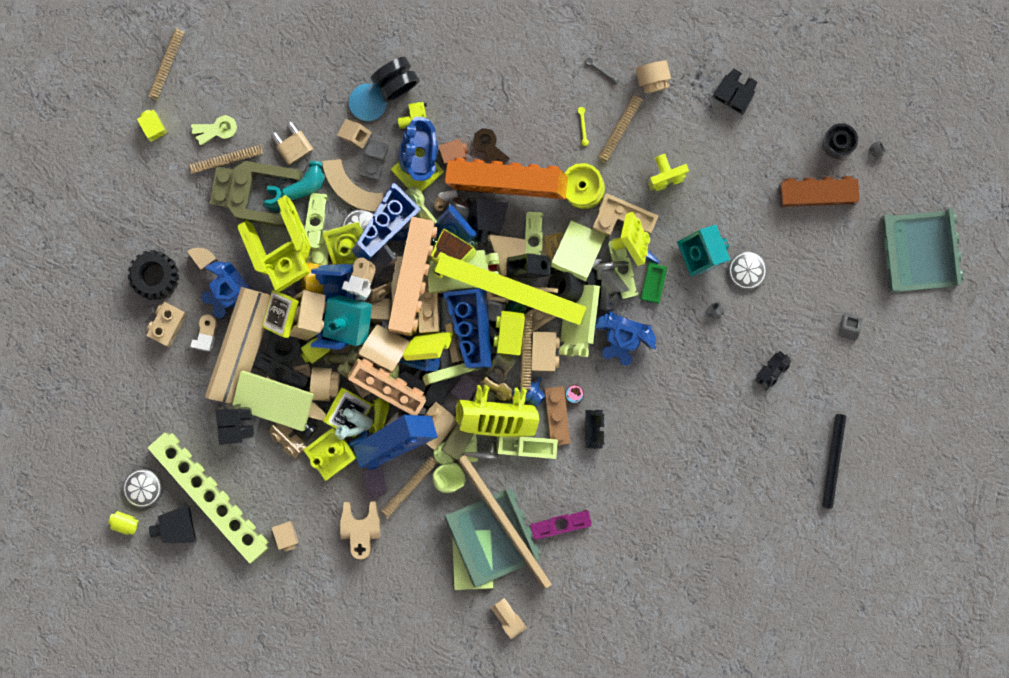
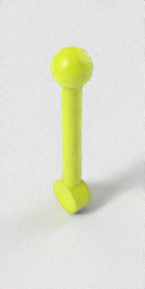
(581, 111)

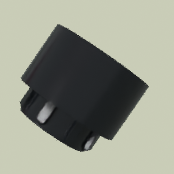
(840, 151)

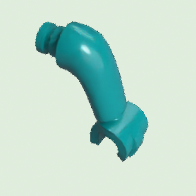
(309, 184)

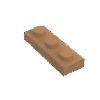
(557, 415)

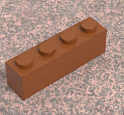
(819, 192)

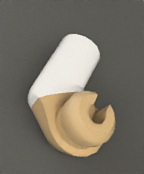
(442, 199)

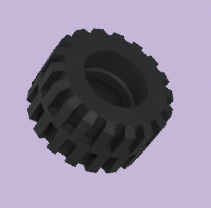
(142, 263)

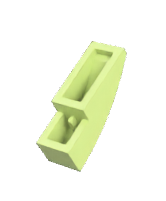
(527, 446)

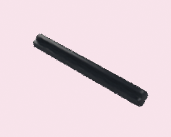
(834, 461)

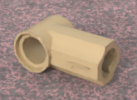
(510, 621)

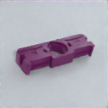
(573, 522)

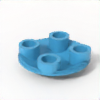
(367, 102)

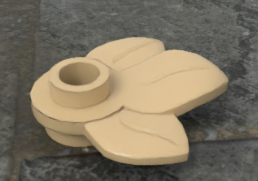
(502, 391)

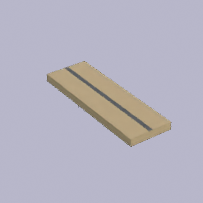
(239, 344)

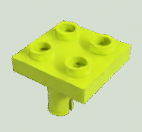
(329, 454)

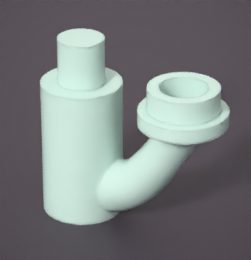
(357, 418)

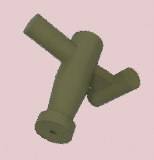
(346, 359)

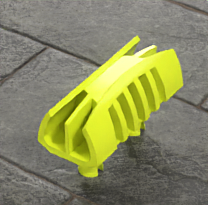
(497, 418)

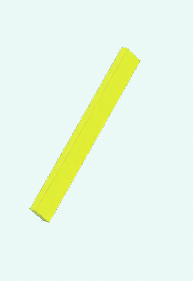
(510, 289)

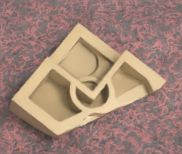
(505, 248)

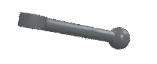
(589, 62)

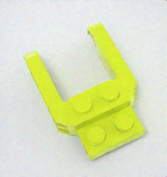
(287, 262)

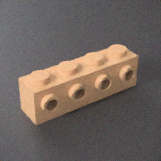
(386, 387)

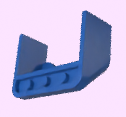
(332, 279)

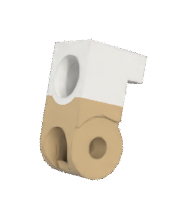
(360, 278)
(207, 334)

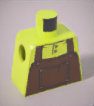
(453, 247)

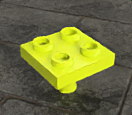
(667, 174)
(633, 238)
(341, 241)

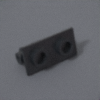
(769, 377)
(593, 436)

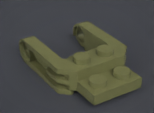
(234, 188)

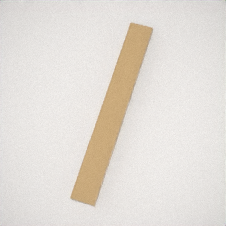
(504, 522)

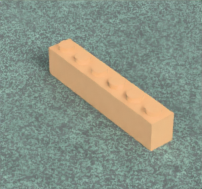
(411, 276)

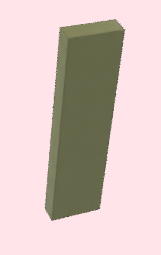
(459, 439)

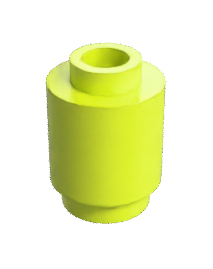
(123, 523)

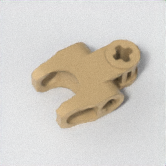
(360, 530)

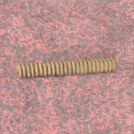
(163, 63)
(614, 131)
(255, 152)
(524, 353)
(409, 487)

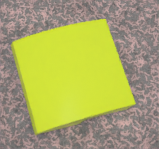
(427, 346)

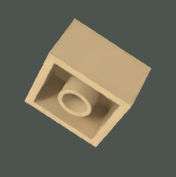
(308, 315)

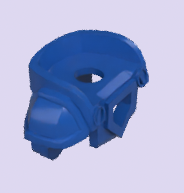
(422, 135)
(224, 288)
(624, 336)

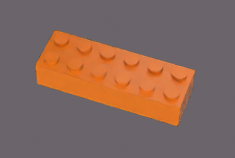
(506, 179)

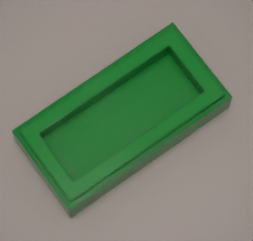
(653, 283)

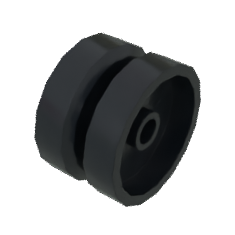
(395, 79)

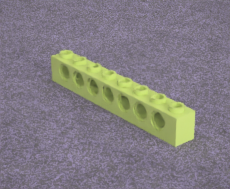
(160, 449)

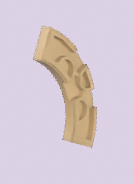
(348, 190)

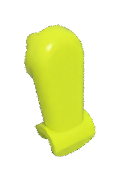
(381, 410)

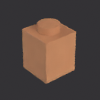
(453, 150)

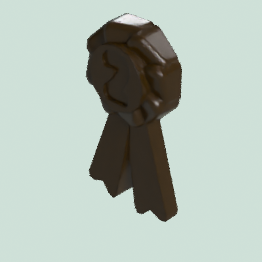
(485, 141)

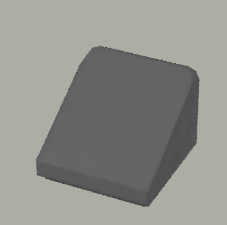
(850, 327)

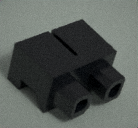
(743, 95)
(230, 423)

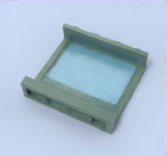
(921, 251)
(483, 542)

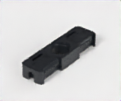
(292, 376)

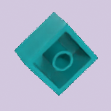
(704, 250)
(347, 320)

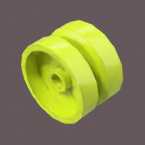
(594, 186)

